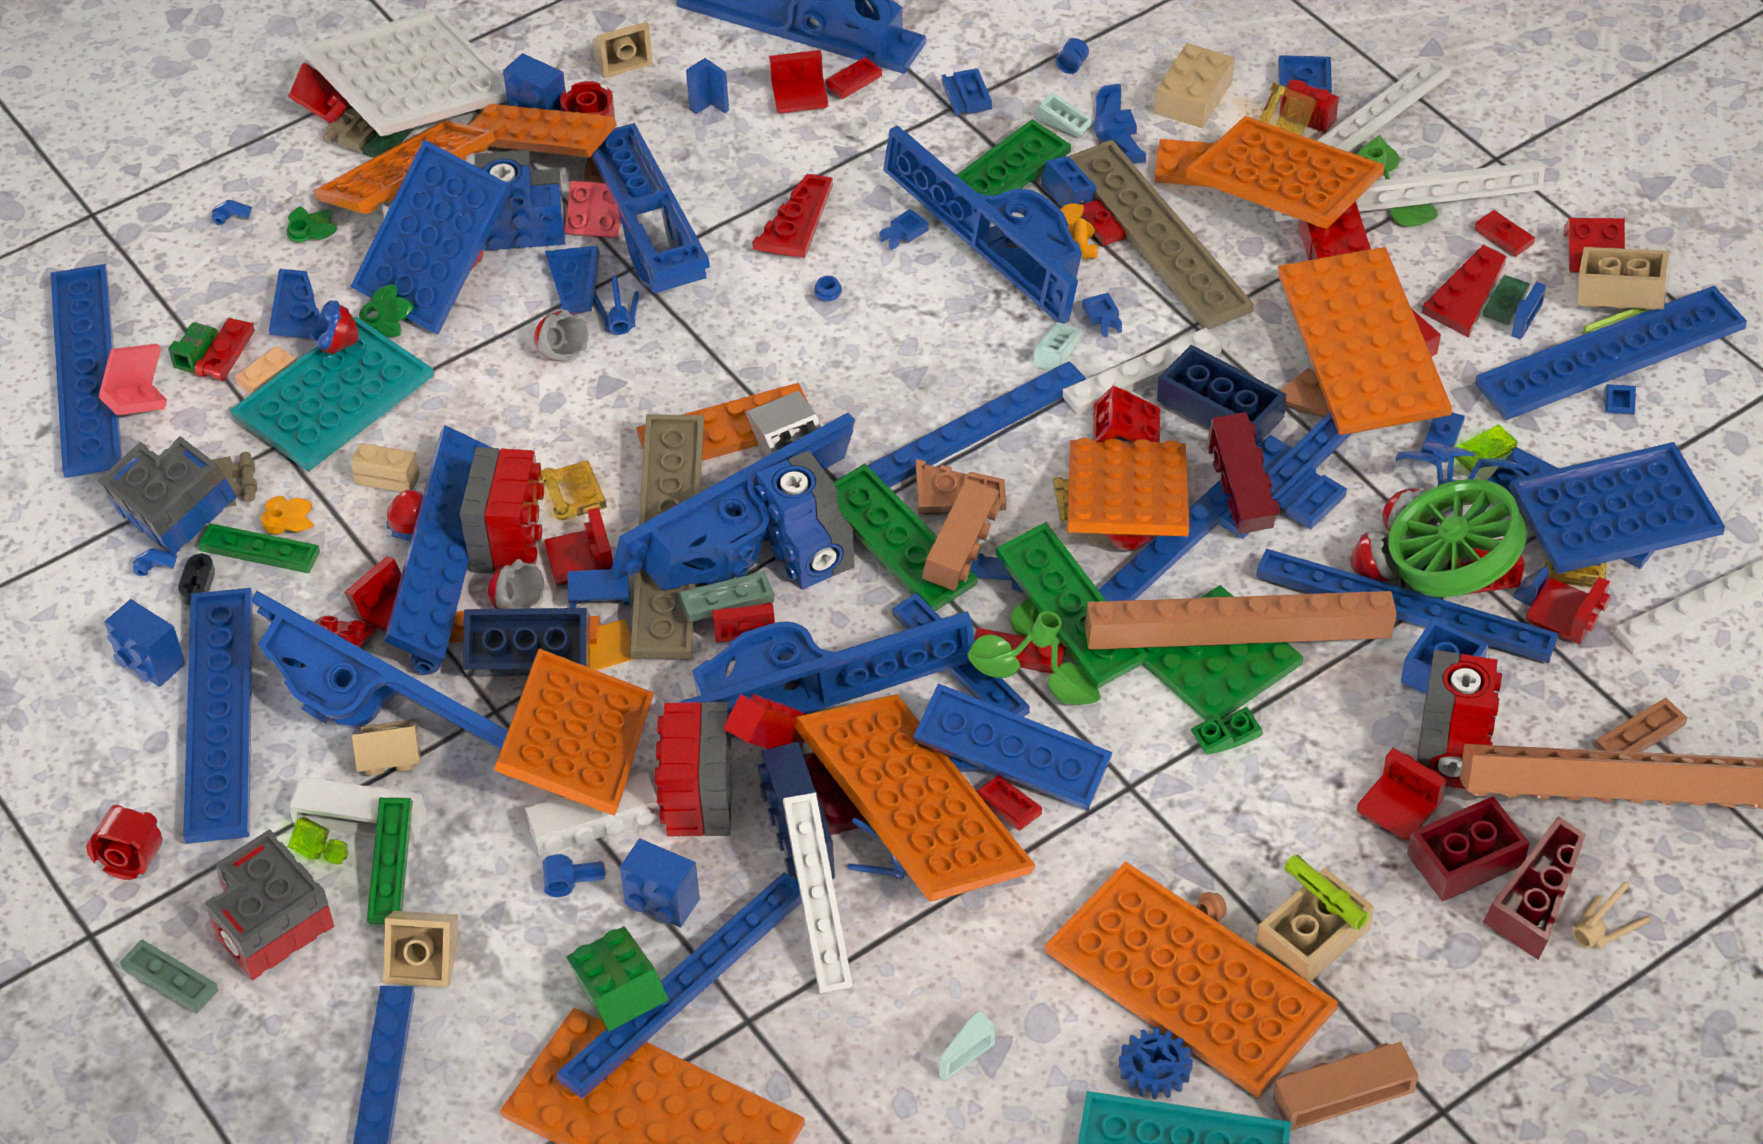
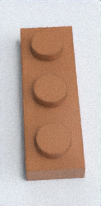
(1644, 729)

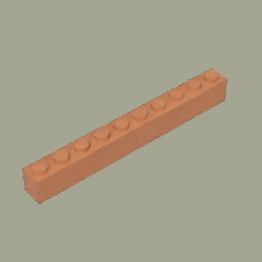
(1240, 620)
(1612, 775)

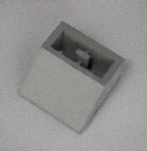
(782, 422)

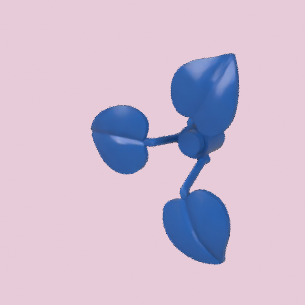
(1443, 453)

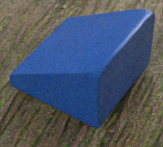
(1620, 399)
(1531, 586)

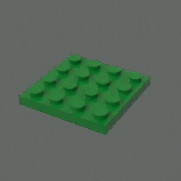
(1223, 675)

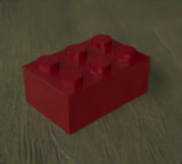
(1467, 848)

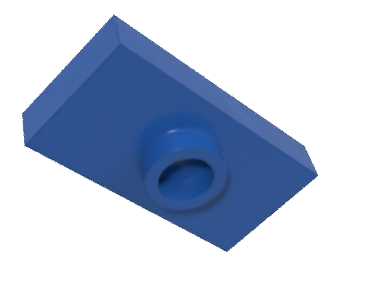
(1527, 310)
(1444, 431)

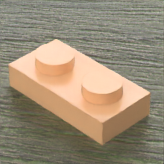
(264, 369)

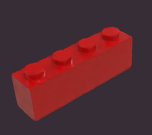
(764, 722)

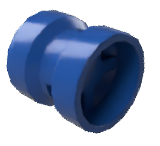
(1072, 56)

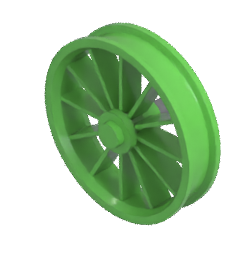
(1457, 538)

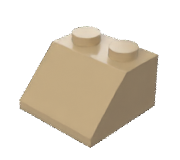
(623, 49)
(387, 746)
(420, 948)

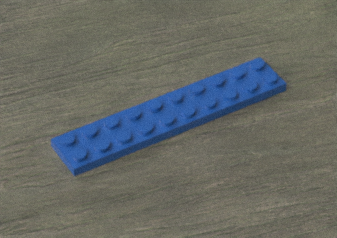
(82, 350)
(1610, 352)
(436, 555)
(219, 716)

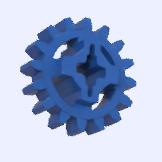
(1156, 1064)

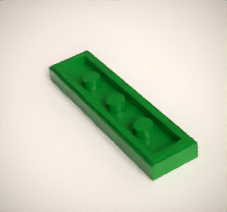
(259, 548)
(389, 858)

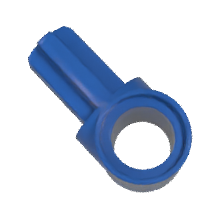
(561, 874)

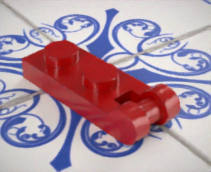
(225, 349)

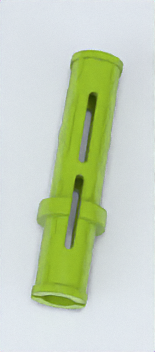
(1336, 900)

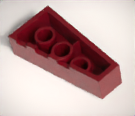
(1242, 473)
(1533, 895)

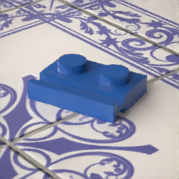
(967, 91)
(1312, 498)

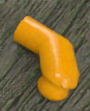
(1081, 237)

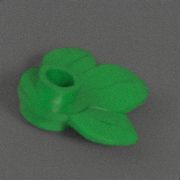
(309, 226)
(389, 311)

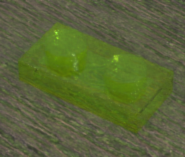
(1490, 444)

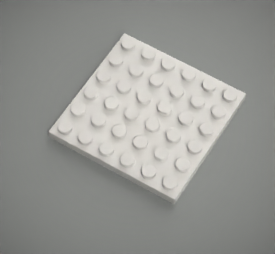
(408, 72)

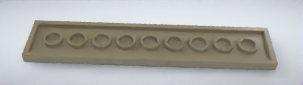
(1163, 237)
(668, 478)

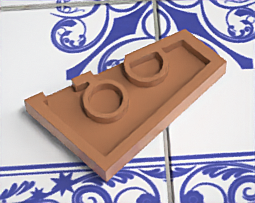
(1306, 394)
(940, 487)

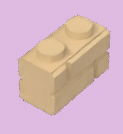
(385, 467)

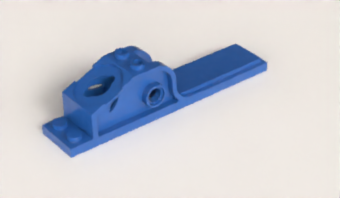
(843, 28)
(641, 188)
(1038, 265)
(721, 525)
(787, 654)
(346, 680)

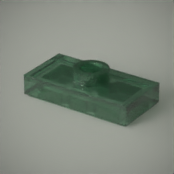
(379, 144)
(1505, 299)

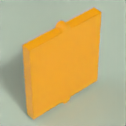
(612, 645)

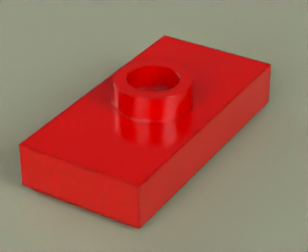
(853, 77)
(1106, 227)
(1504, 233)
(1009, 803)

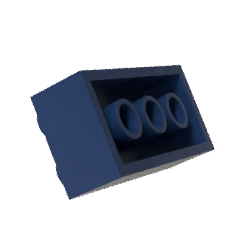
(1210, 388)
(508, 639)
(786, 776)

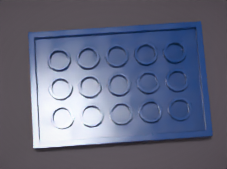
(433, 233)
(1616, 507)

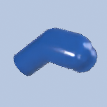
(228, 209)
(152, 558)

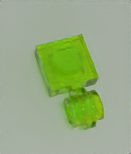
(310, 841)

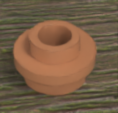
(1212, 905)

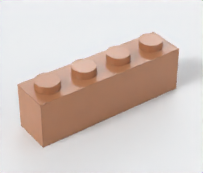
(961, 535)
(1345, 1085)

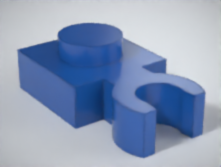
(906, 227)
(1102, 311)

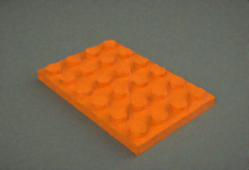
(1285, 171)
(383, 175)
(1128, 488)
(575, 732)

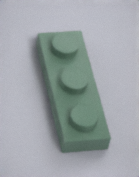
(732, 593)
(169, 976)

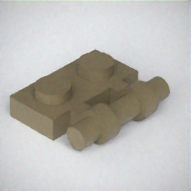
(349, 136)
(244, 468)

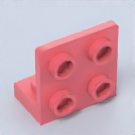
(591, 211)
(129, 380)

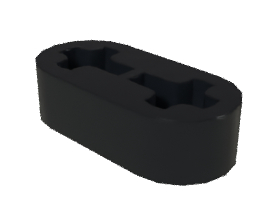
(191, 578)

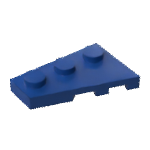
(575, 276)
(293, 305)

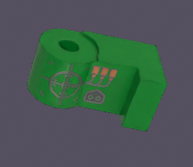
(192, 345)

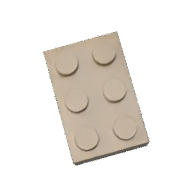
(1194, 85)
(1623, 278)
(1306, 934)

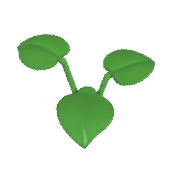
(1408, 216)
(994, 655)

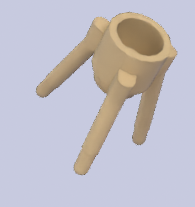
(1591, 927)

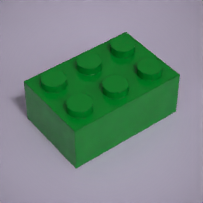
(617, 978)

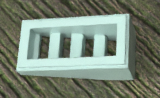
(1050, 113)
(1054, 349)
(970, 1043)

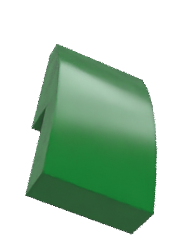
(1233, 731)

